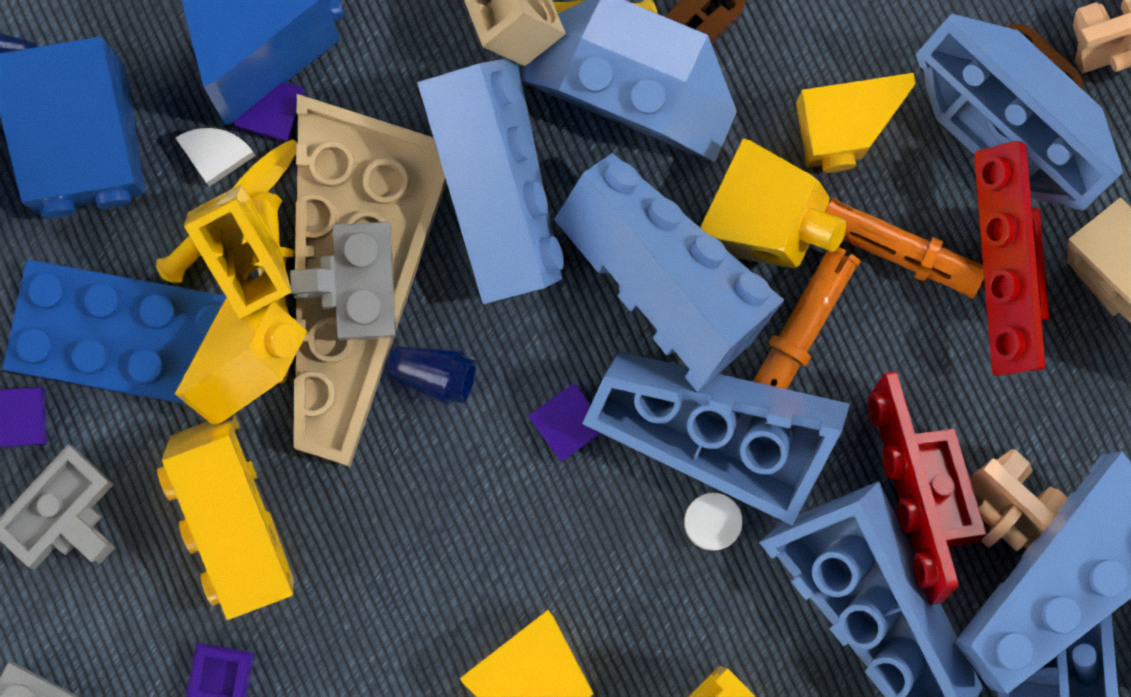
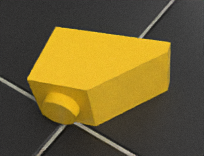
(846, 119)
(240, 360)

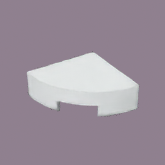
(214, 152)

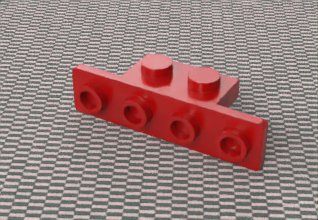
(1011, 259)
(932, 489)

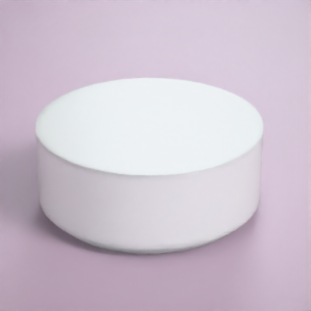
(713, 521)

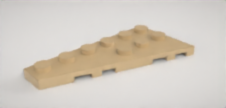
(353, 174)

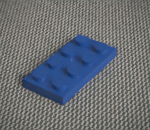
(107, 330)

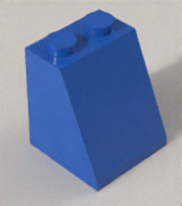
(256, 45)
(70, 127)

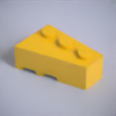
(225, 518)

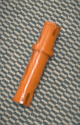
(910, 251)
(806, 320)

